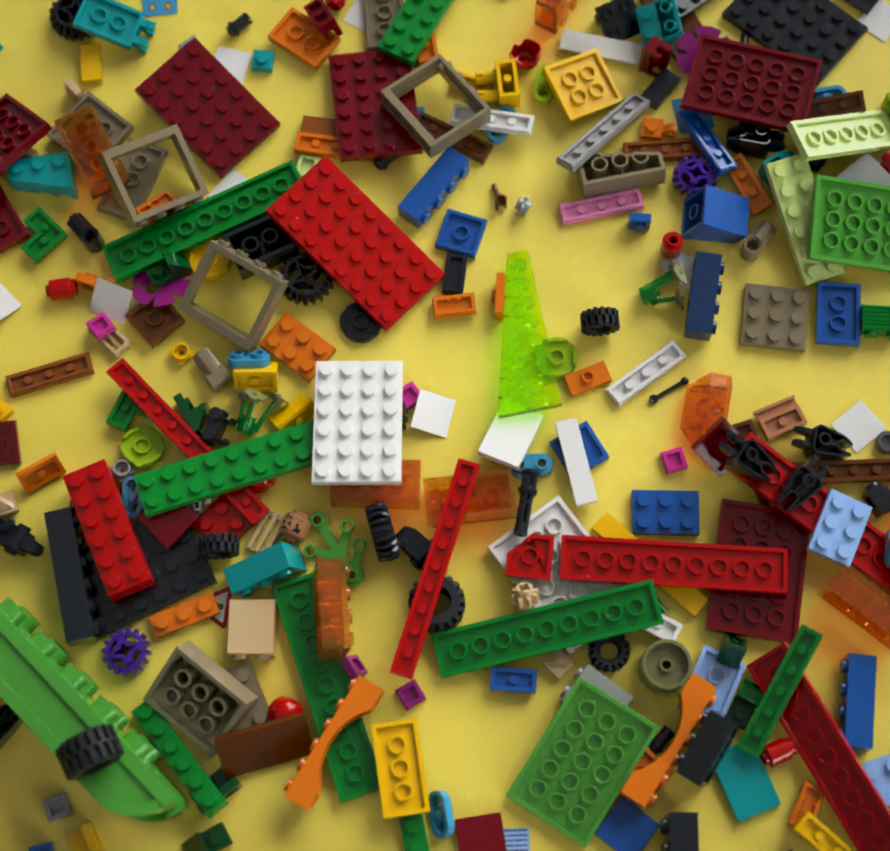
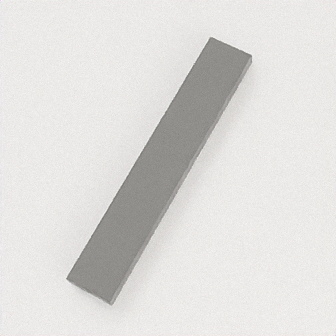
(602, 132)

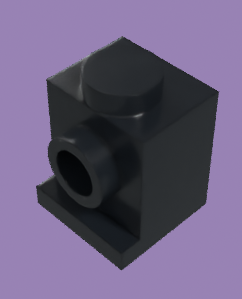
(878, 498)

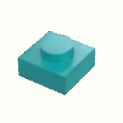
(263, 61)

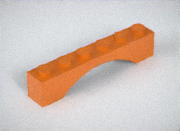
(360, 701)
(644, 781)

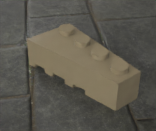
(620, 172)

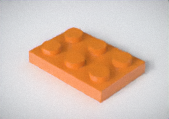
(302, 40)
(297, 346)

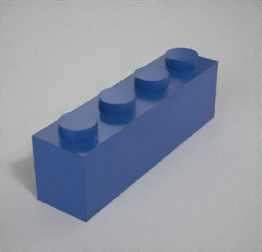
(434, 187)
(858, 700)

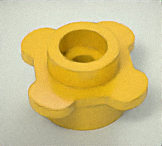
(181, 347)

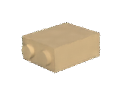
(252, 629)

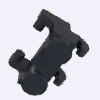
(216, 426)

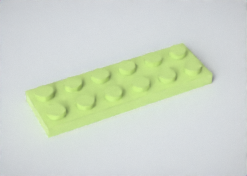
(841, 134)
(792, 190)

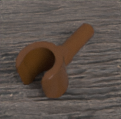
(498, 199)

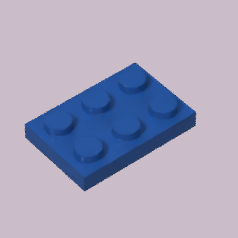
(837, 314)
(665, 512)

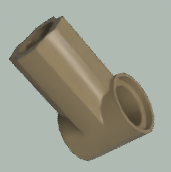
(757, 240)
(213, 372)

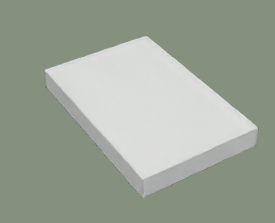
(510, 438)

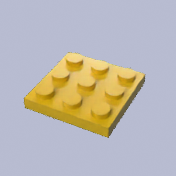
(582, 85)

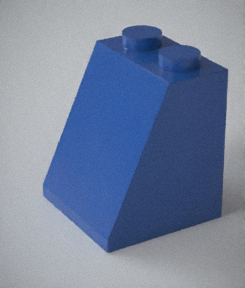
(715, 216)

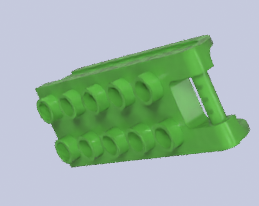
(60, 704)

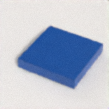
(461, 233)
(594, 450)
(626, 827)

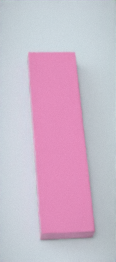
(601, 206)

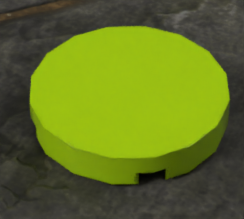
(564, 356)
(142, 447)

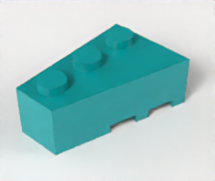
(45, 174)
(265, 569)

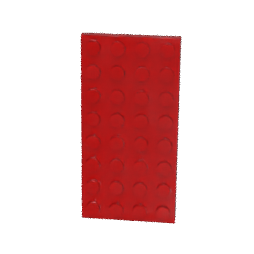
(355, 243)

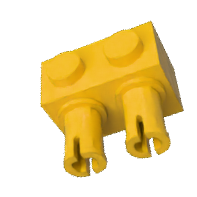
(506, 83)

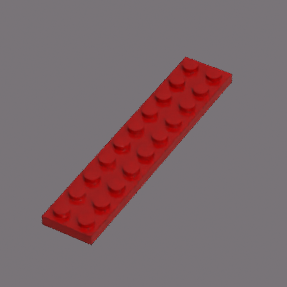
(870, 550)
(674, 564)
(829, 758)

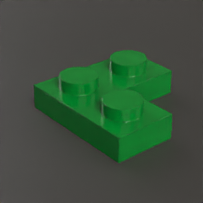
(47, 235)
(124, 413)

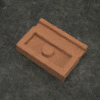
(780, 418)

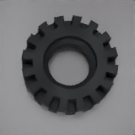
(599, 321)
(218, 546)
(613, 664)

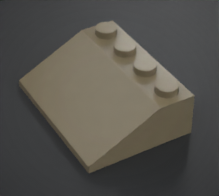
(199, 696)

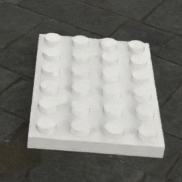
(358, 423)
(552, 520)

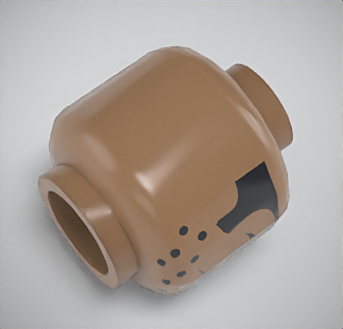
(295, 527)

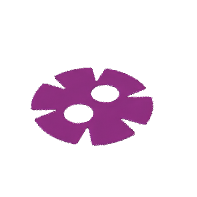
(689, 44)
(164, 295)

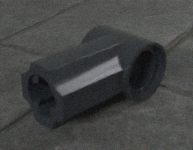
(86, 232)

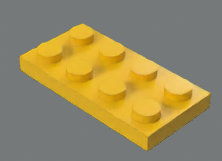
(400, 768)

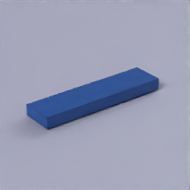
(707, 141)

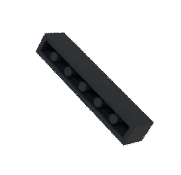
(71, 576)

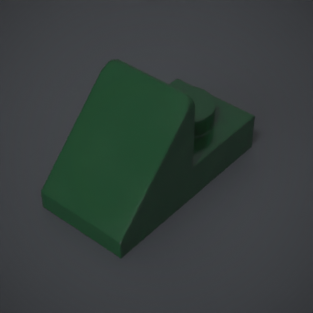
(171, 269)
(195, 416)
(731, 650)
(745, 703)
(212, 839)

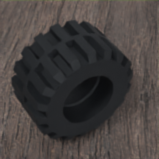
(454, 613)
(89, 752)

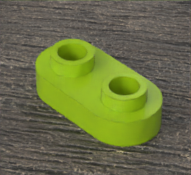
(542, 87)

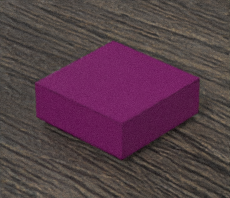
(354, 666)
(410, 695)

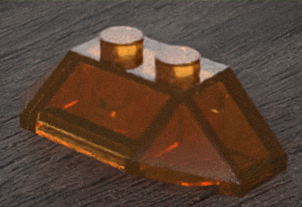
(704, 404)

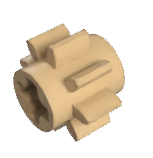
(525, 596)

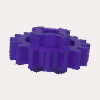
(692, 167)
(123, 643)

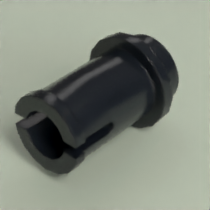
(238, 25)
(382, 163)
(661, 740)

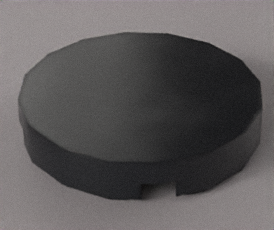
(358, 325)

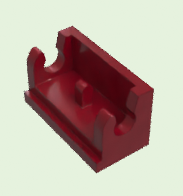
(322, 18)
(655, 54)

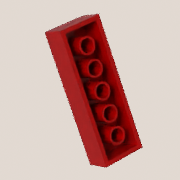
(108, 530)

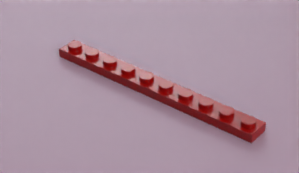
(179, 433)
(435, 569)

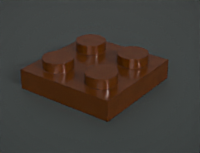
(155, 322)

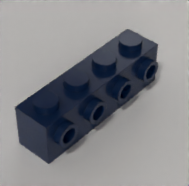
(703, 295)

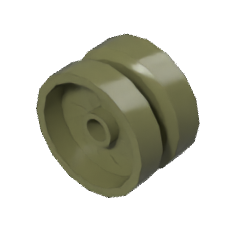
(674, 656)

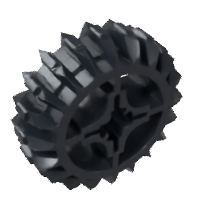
(66, 11)
(294, 288)
(382, 532)

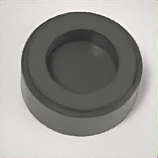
(882, 442)

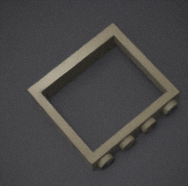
(456, 80)
(106, 161)
(259, 268)

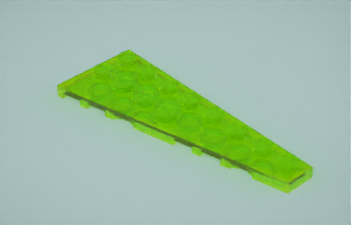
(526, 361)

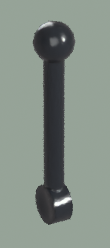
(654, 398)

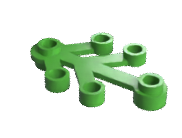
(341, 550)

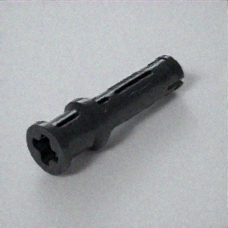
(527, 492)

